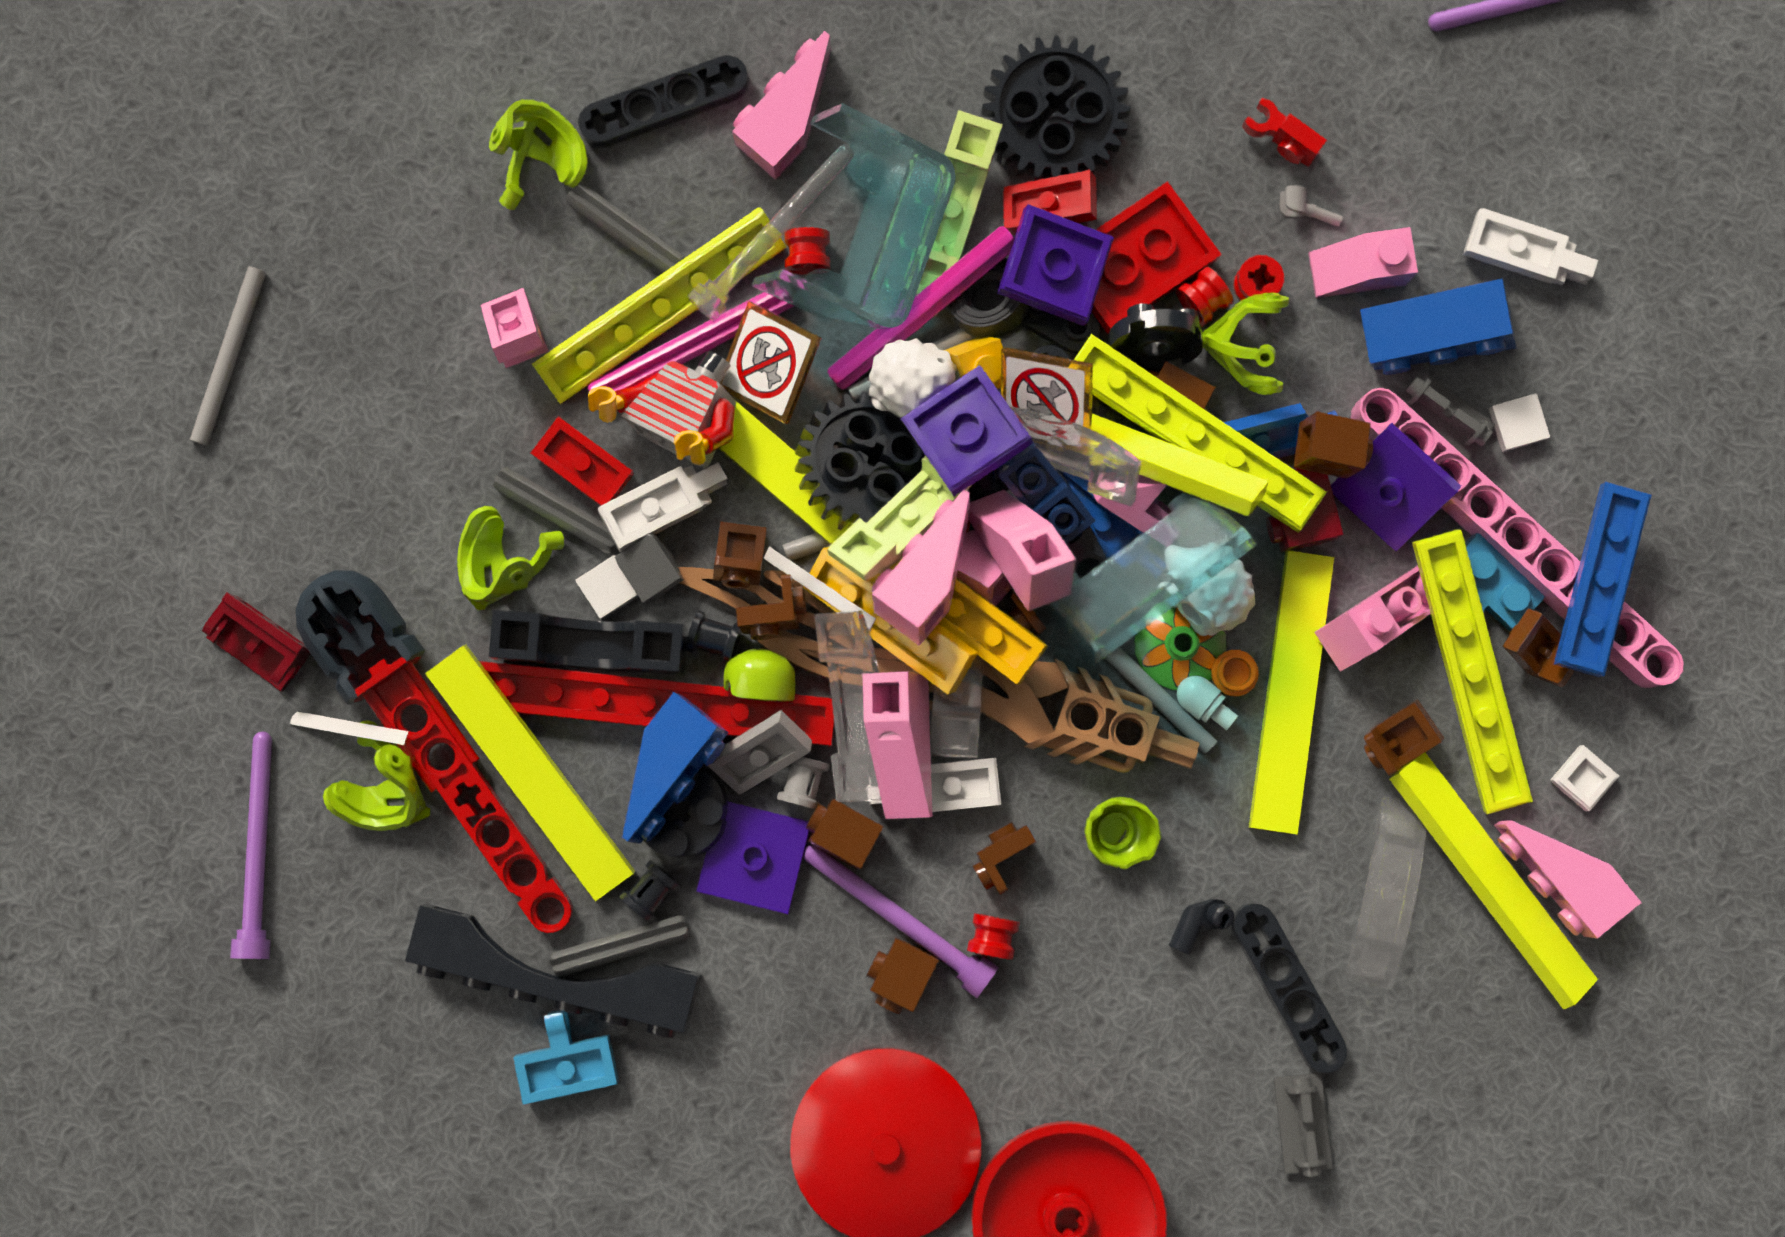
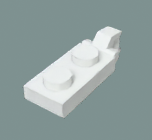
(1527, 249)
(660, 503)
(964, 785)

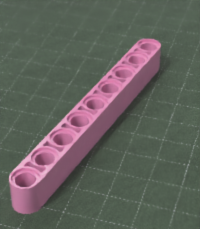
(1537, 542)

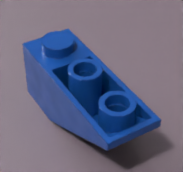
(669, 757)

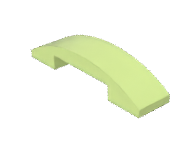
(971, 153)
(881, 541)

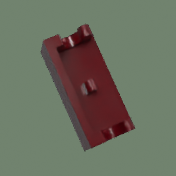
(256, 641)

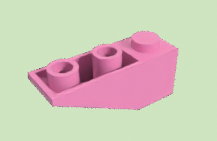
(780, 123)
(1024, 548)
(923, 583)
(1375, 620)
(900, 741)
(1583, 887)

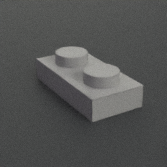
(761, 752)

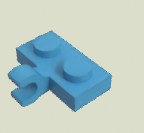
(1499, 584)
(565, 1065)

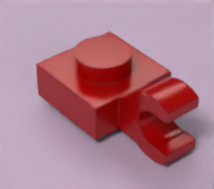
(1294, 138)

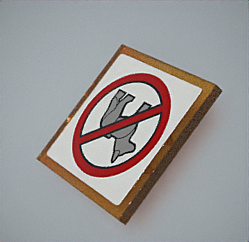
(769, 362)
(1048, 385)

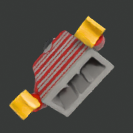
(676, 408)

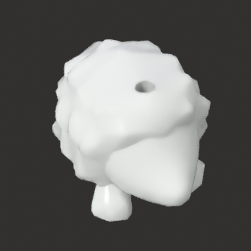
(909, 375)
(1220, 601)

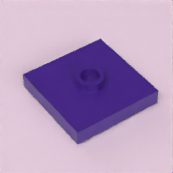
(1055, 265)
(967, 430)
(1396, 488)
(755, 859)

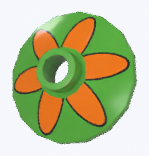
(1164, 662)

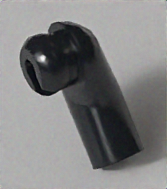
(1198, 919)

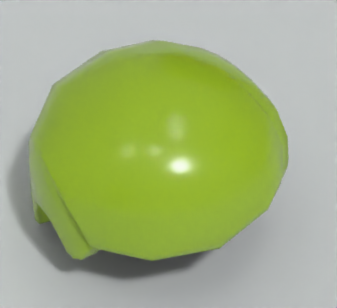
(760, 676)
(1109, 822)

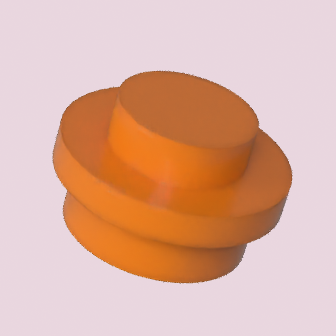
(1234, 673)

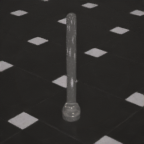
(713, 294)

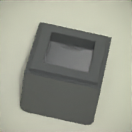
(649, 567)

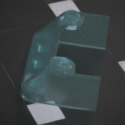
(894, 233)
(1149, 576)

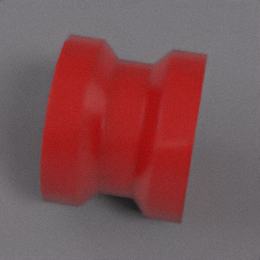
(806, 250)
(1256, 265)
(1205, 295)
(993, 936)

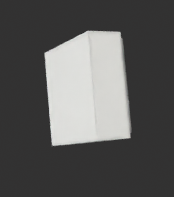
(1519, 422)
(606, 588)
(1584, 778)

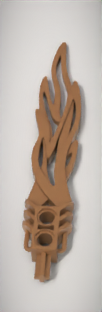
(1021, 711)

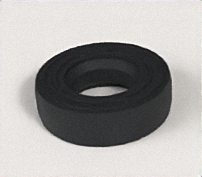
(992, 322)

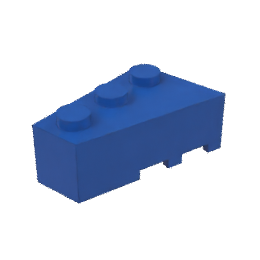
(1439, 327)

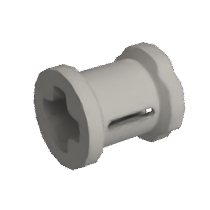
(803, 782)

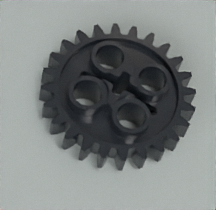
(1026, 84)
(855, 495)

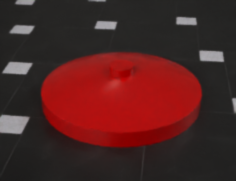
(885, 1144)
(1068, 1184)

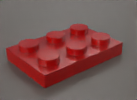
(1151, 254)

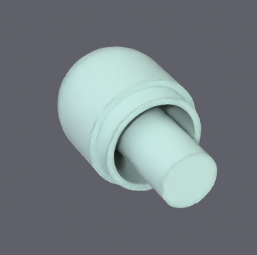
(1204, 701)

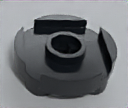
(1157, 336)
(703, 827)

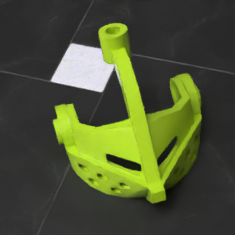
(564, 154)
(1219, 346)
(482, 547)
(368, 805)

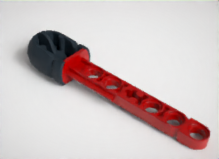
(389, 693)

